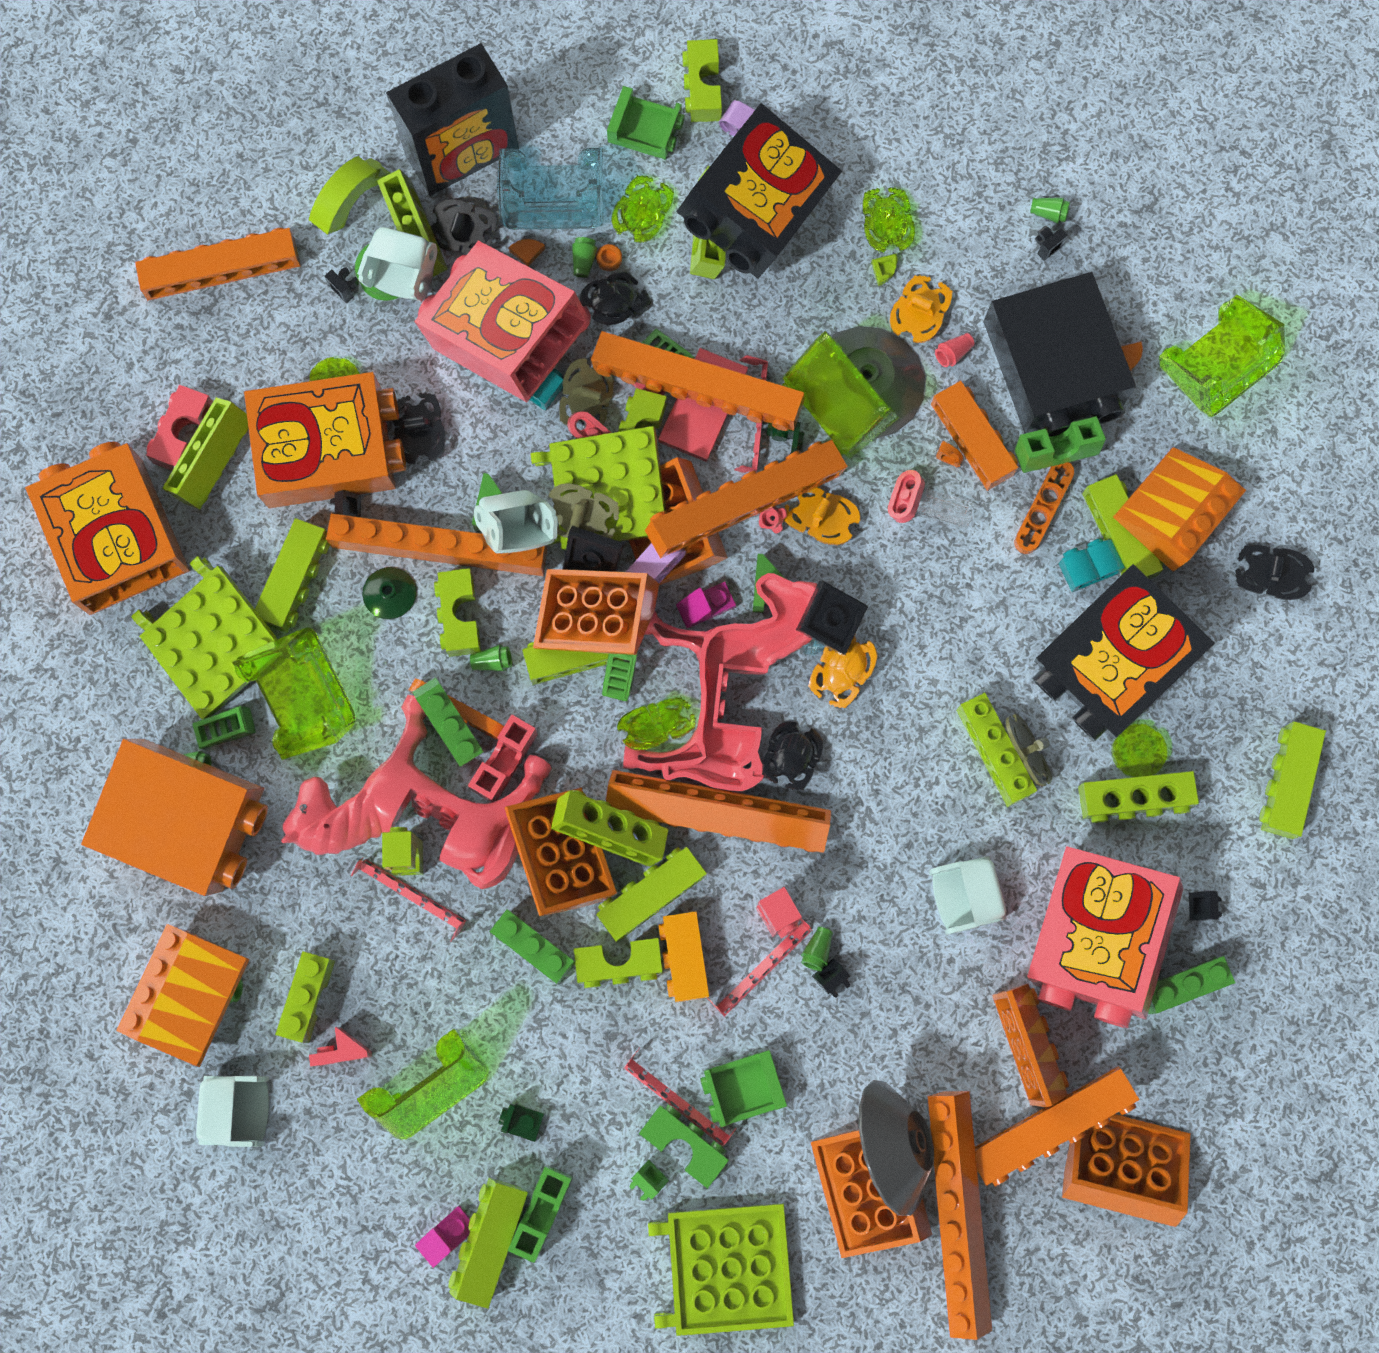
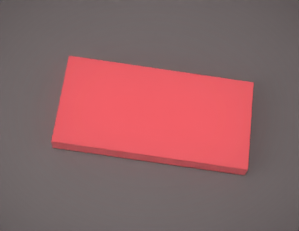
(695, 427)

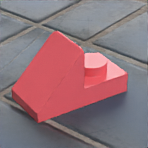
(347, 1049)

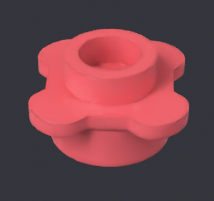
(776, 525)

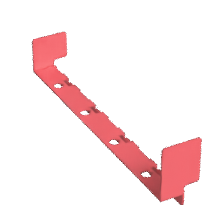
(755, 361)
(406, 892)
(763, 967)
(682, 1104)

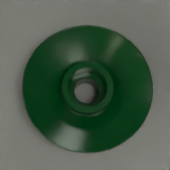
(394, 604)

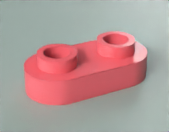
(591, 428)
(904, 497)

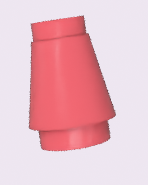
(953, 350)

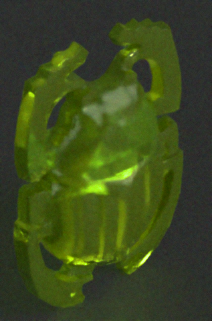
(641, 209)
(888, 220)
(655, 724)

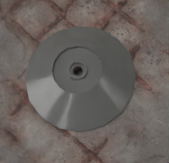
(893, 369)
(895, 1147)

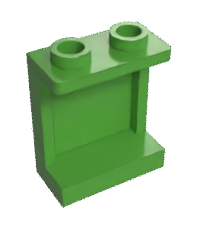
(644, 125)
(743, 1089)

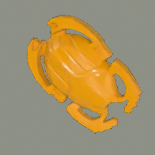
(920, 309)
(824, 516)
(844, 671)

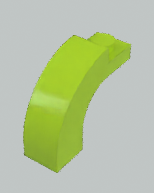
(342, 191)

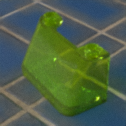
(1228, 357)
(839, 396)
(299, 692)
(458, 1077)

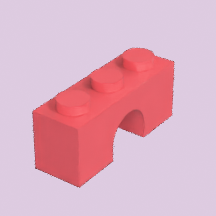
(185, 408)
(509, 752)
(779, 913)

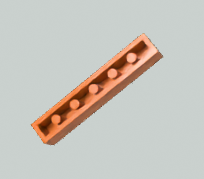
(217, 263)
(1054, 1125)

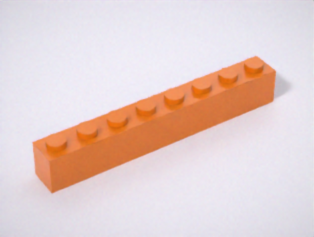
(697, 381)
(745, 498)
(429, 544)
(720, 811)
(960, 1215)

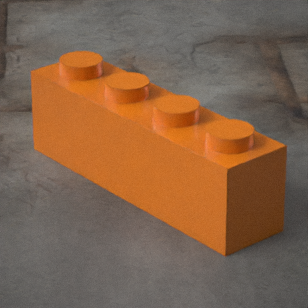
(974, 435)

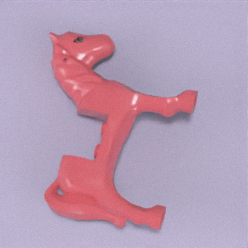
(716, 749)
(478, 831)

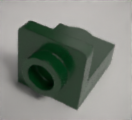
(782, 436)
(521, 1121)

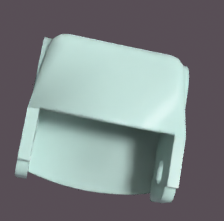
(398, 264)
(516, 521)
(968, 894)
(233, 1111)

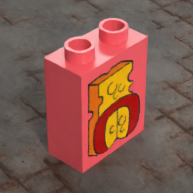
(502, 320)
(1105, 936)

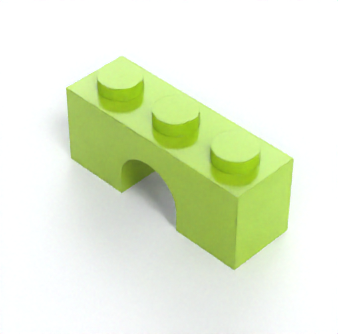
(703, 100)
(644, 410)
(455, 589)
(402, 852)
(643, 962)
(300, 1007)

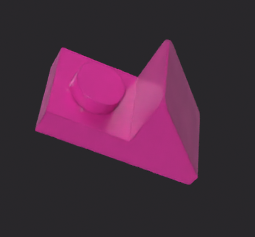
(705, 604)
(444, 1236)

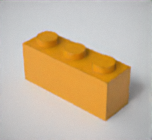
(684, 957)

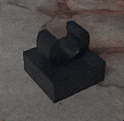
(1050, 242)
(340, 285)
(347, 503)
(1204, 906)
(832, 977)

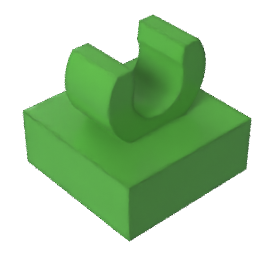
(649, 1180)

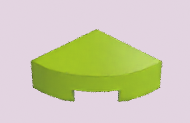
(884, 268)

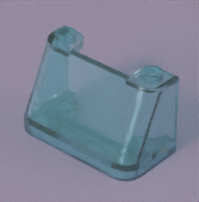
(550, 194)

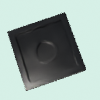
(591, 551)
(832, 617)

